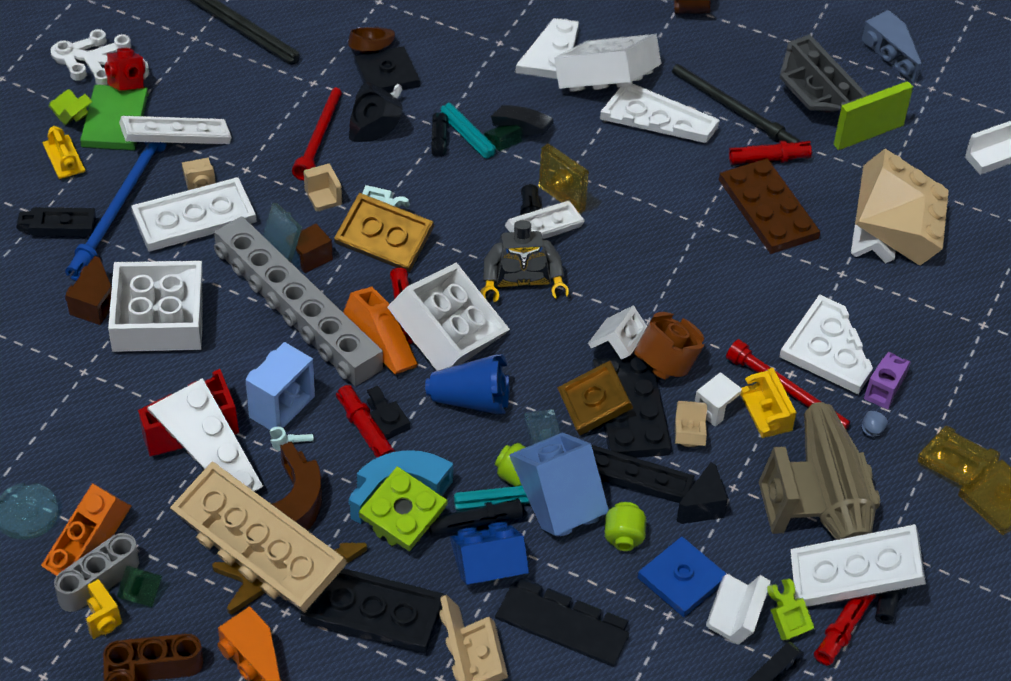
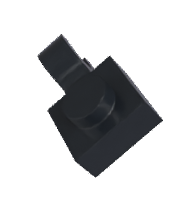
(387, 416)

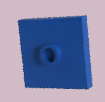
(682, 576)

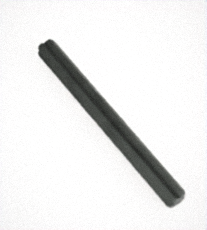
(249, 30)

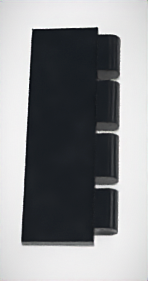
(556, 622)

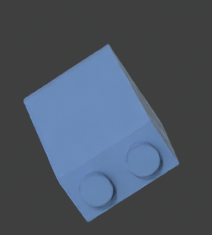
(561, 483)

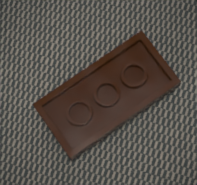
(769, 206)

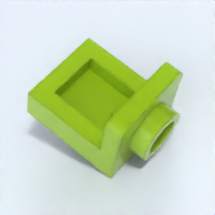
(69, 107)

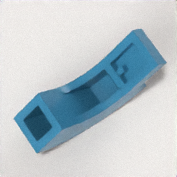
(424, 466)

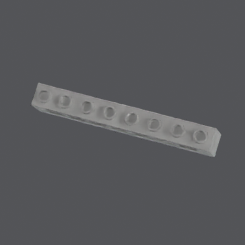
(298, 301)

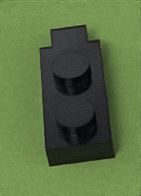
(57, 221)

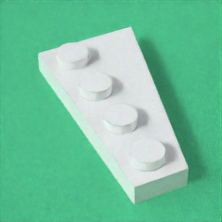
(656, 113)

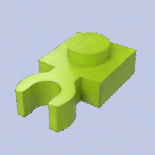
(791, 614)

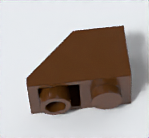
(90, 294)

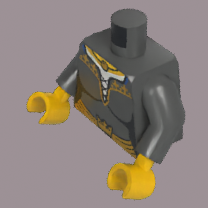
(522, 260)

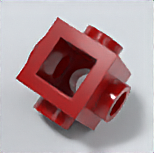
(125, 69)

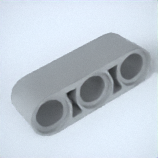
(103, 558)

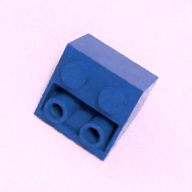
(489, 553)

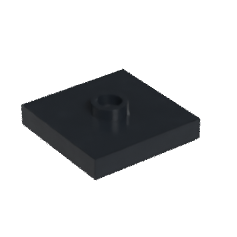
(388, 69)

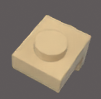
(690, 423)

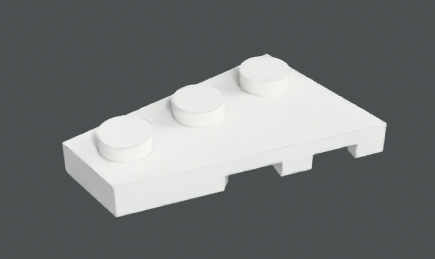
(553, 41)

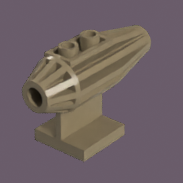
(828, 485)

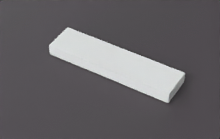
(174, 130)

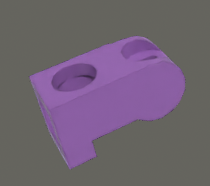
(886, 380)

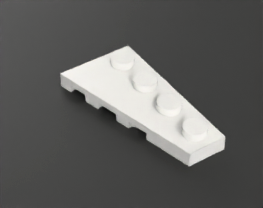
(203, 431)

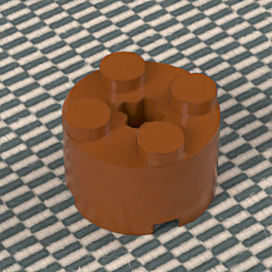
(670, 345)

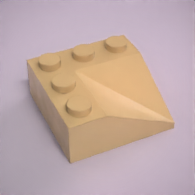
(902, 207)

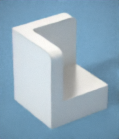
(717, 394)

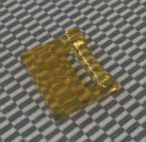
(957, 457)

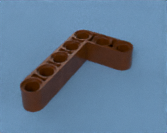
(139, 650)

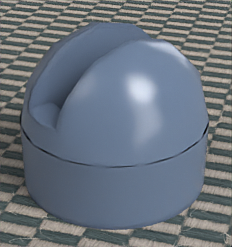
(874, 423)

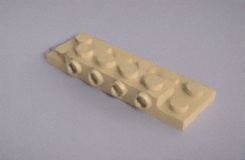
(257, 538)

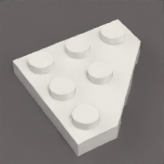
(829, 346)

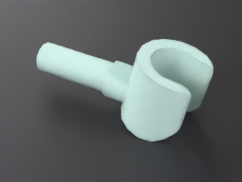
(279, 437)

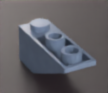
(892, 41)

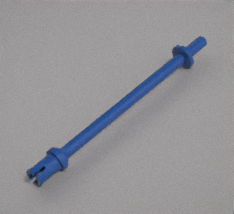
(85, 252)

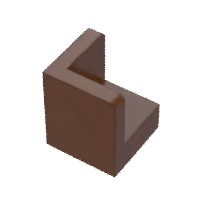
(314, 248)

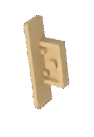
(474, 647)

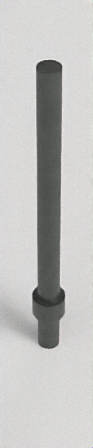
(773, 130)

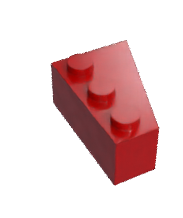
(159, 439)

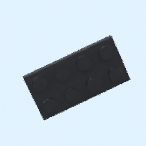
(643, 428)
(377, 610)

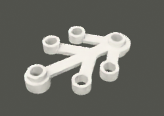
(66, 53)

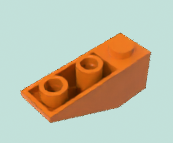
(372, 316)
(89, 526)
(250, 645)

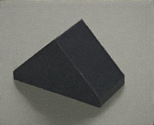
(705, 499)

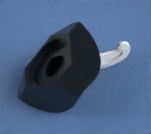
(374, 113)

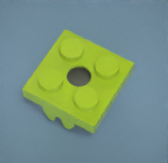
(402, 509)

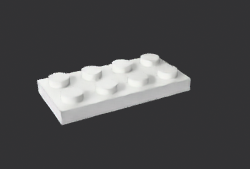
(191, 213)
(858, 566)

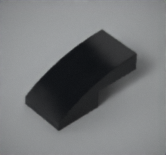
(529, 120)

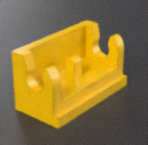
(768, 404)

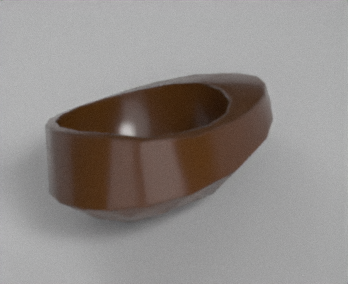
(370, 39)

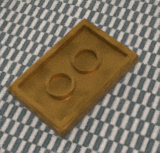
(384, 232)

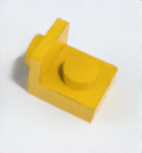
(104, 610)

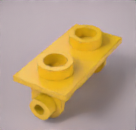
(62, 153)

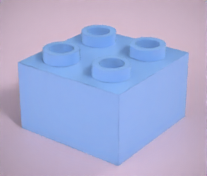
(280, 387)

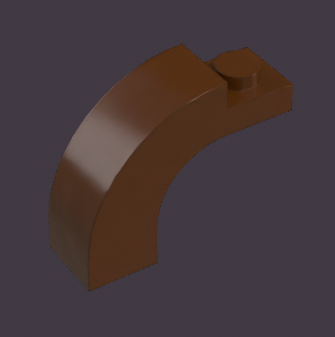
(306, 495)

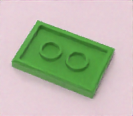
(104, 115)

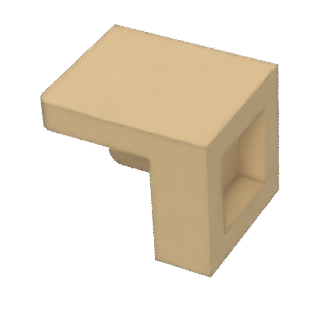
(322, 187)

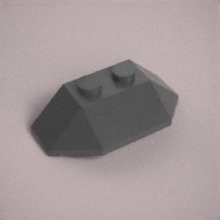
(817, 77)

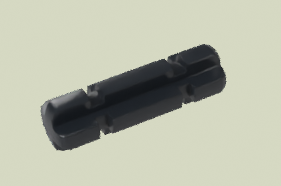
(439, 125)

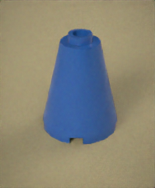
(472, 385)

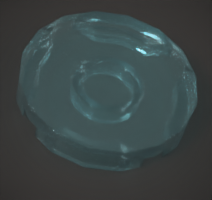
(27, 511)

